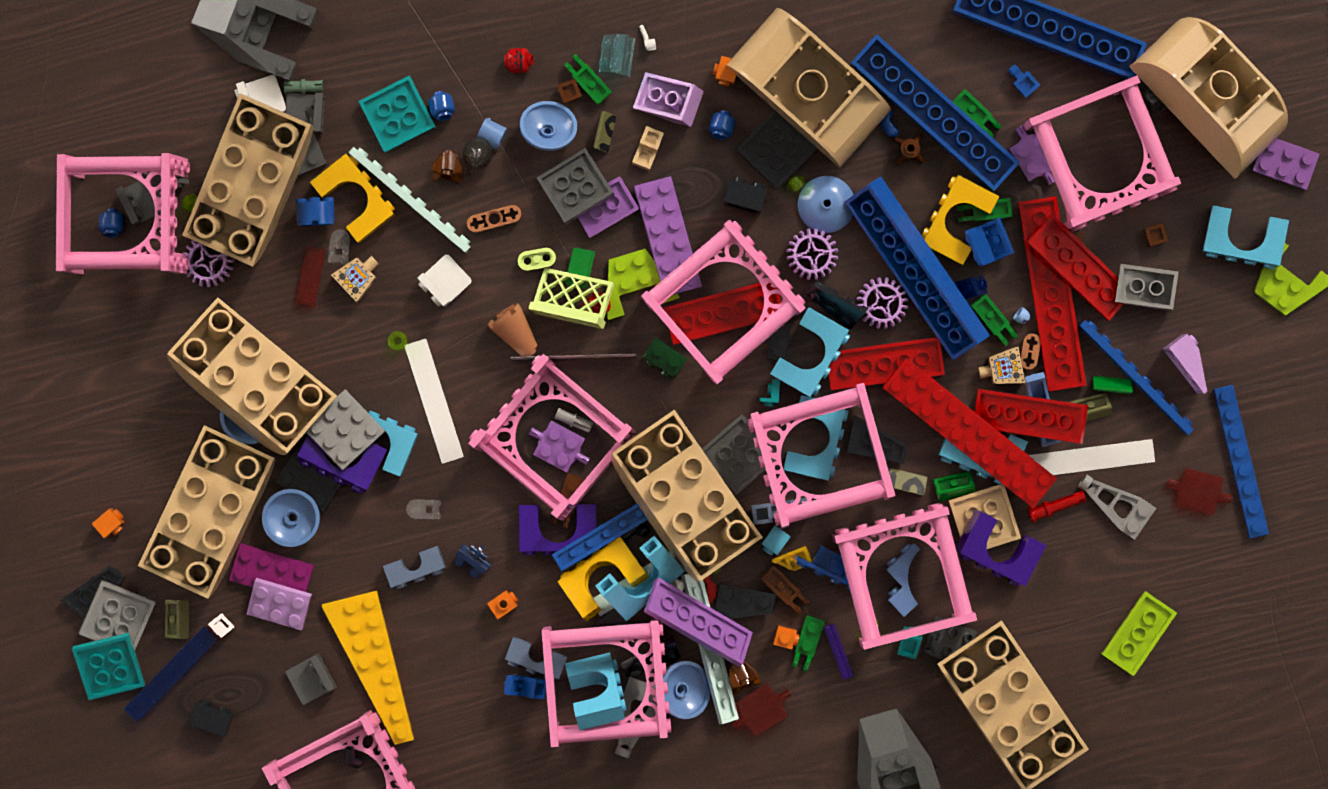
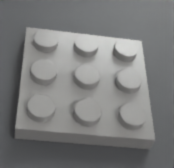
(344, 430)
(116, 613)

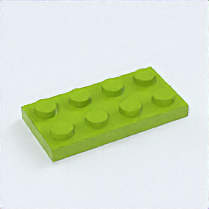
(1139, 633)

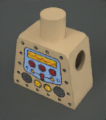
(356, 277)
(1004, 368)

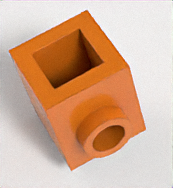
(723, 73)
(109, 523)
(503, 603)
(785, 637)

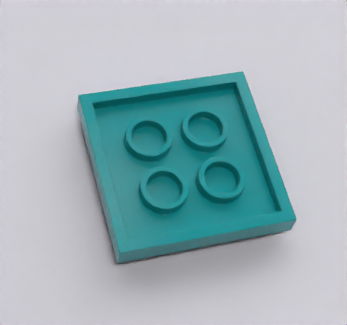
(397, 114)
(108, 666)

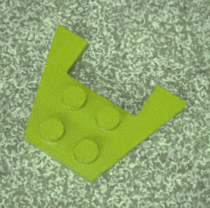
(631, 274)
(1285, 290)

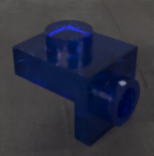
(972, 286)

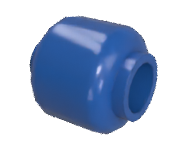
(441, 106)
(722, 125)
(111, 223)

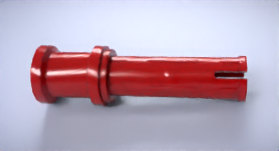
(1047, 508)

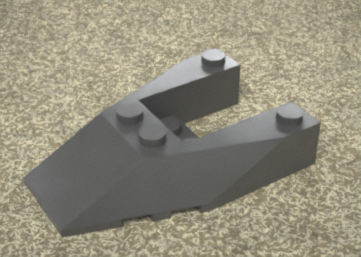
(245, 25)
(892, 754)

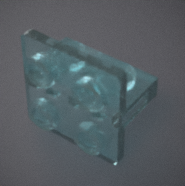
(617, 54)

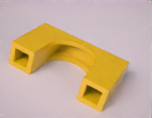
(960, 191)
(377, 210)
(576, 582)

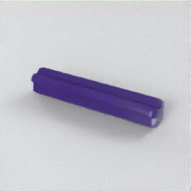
(838, 651)

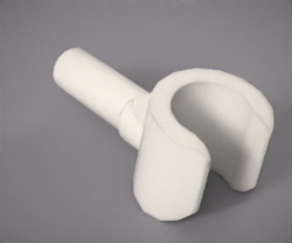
(649, 43)

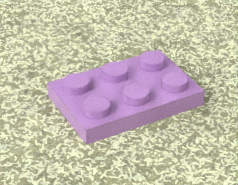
(279, 604)

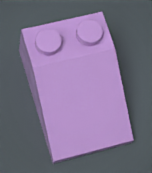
(668, 99)
(1187, 359)

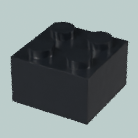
(745, 196)

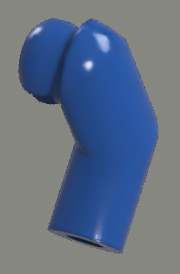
(888, 127)

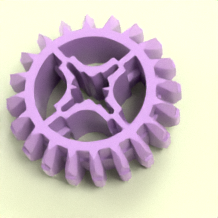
(809, 237)
(211, 270)
(897, 296)

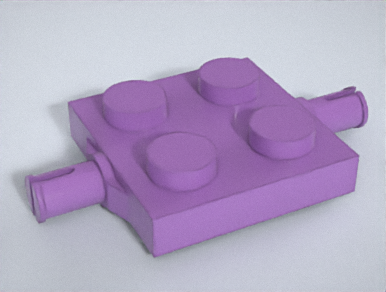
(1031, 157)
(559, 446)

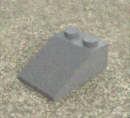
(1147, 287)

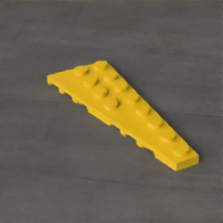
(365, 639)

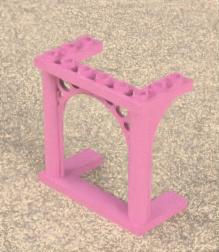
(168, 167)
(1076, 211)
(762, 330)
(767, 421)
(488, 442)
(847, 542)
(613, 635)
(366, 725)

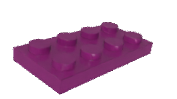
(269, 566)

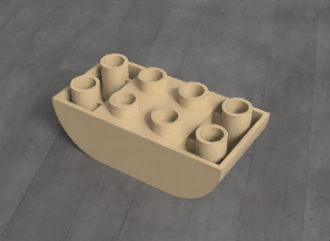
(809, 86)
(1214, 92)
(249, 180)
(249, 378)
(684, 497)
(208, 512)
(1012, 706)

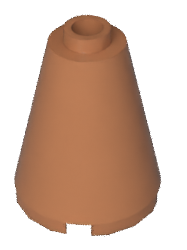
(514, 330)

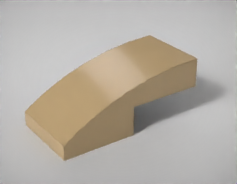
(647, 148)

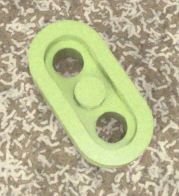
(536, 259)

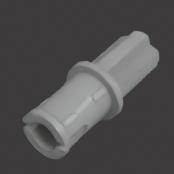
(573, 420)

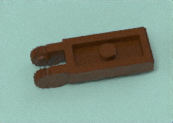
(570, 486)
(783, 588)

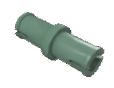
(303, 86)

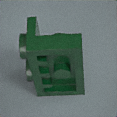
(665, 358)

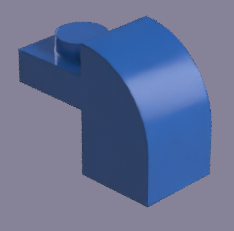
(525, 686)

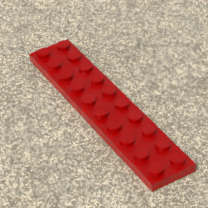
(1052, 305)
(969, 433)

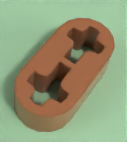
(1034, 353)

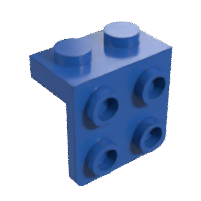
(989, 242)

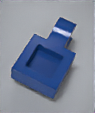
(1024, 82)

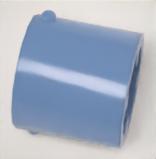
(492, 133)

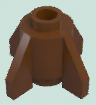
(905, 154)
(447, 167)
(742, 677)

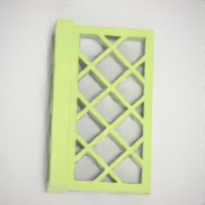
(572, 314)

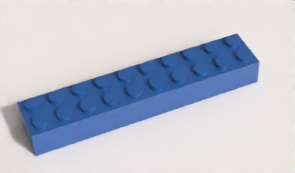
(1057, 32)
(934, 113)
(917, 268)

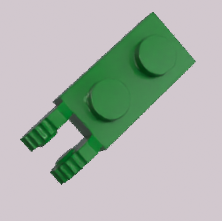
(589, 81)
(975, 111)
(1001, 209)
(993, 318)
(808, 640)

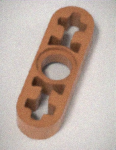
(497, 211)

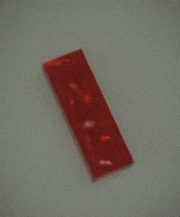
(310, 276)

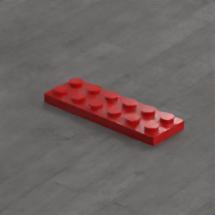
(1077, 266)
(720, 311)
(879, 362)
(1032, 415)

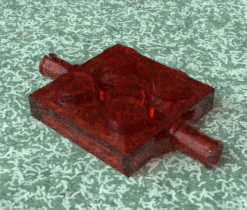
(1199, 491)
(761, 709)

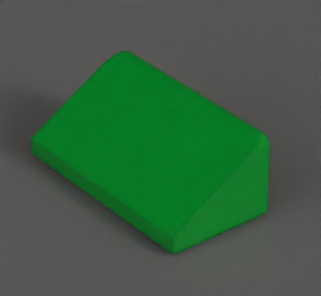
(580, 264)
(1111, 384)
(954, 486)

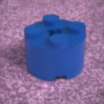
(315, 211)

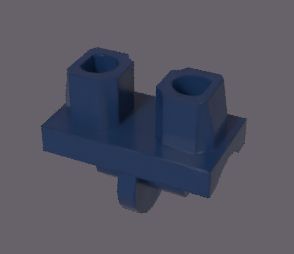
(475, 558)

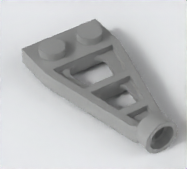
(1135, 519)
(634, 690)

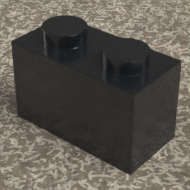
(211, 718)

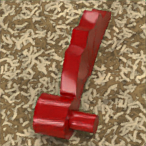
(711, 589)

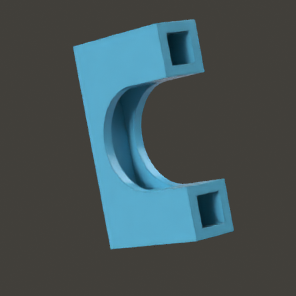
(1218, 243)
(807, 379)
(401, 441)
(951, 453)
(819, 465)
(630, 600)
(607, 706)

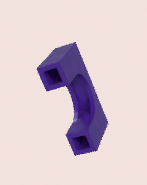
(356, 477)
(532, 539)
(974, 546)

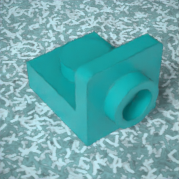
(773, 390)
(910, 646)

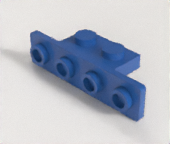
(826, 563)

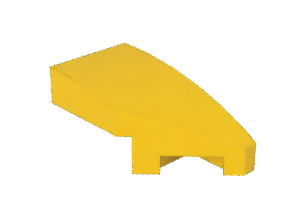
(789, 562)

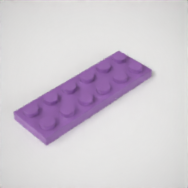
(665, 228)
(698, 622)

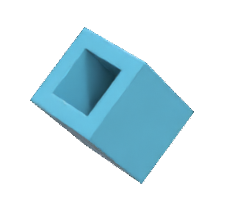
(775, 540)

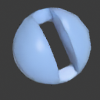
(1022, 316)

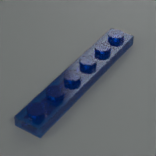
(170, 674)

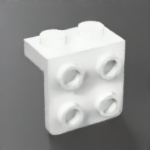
(263, 90)
(444, 281)

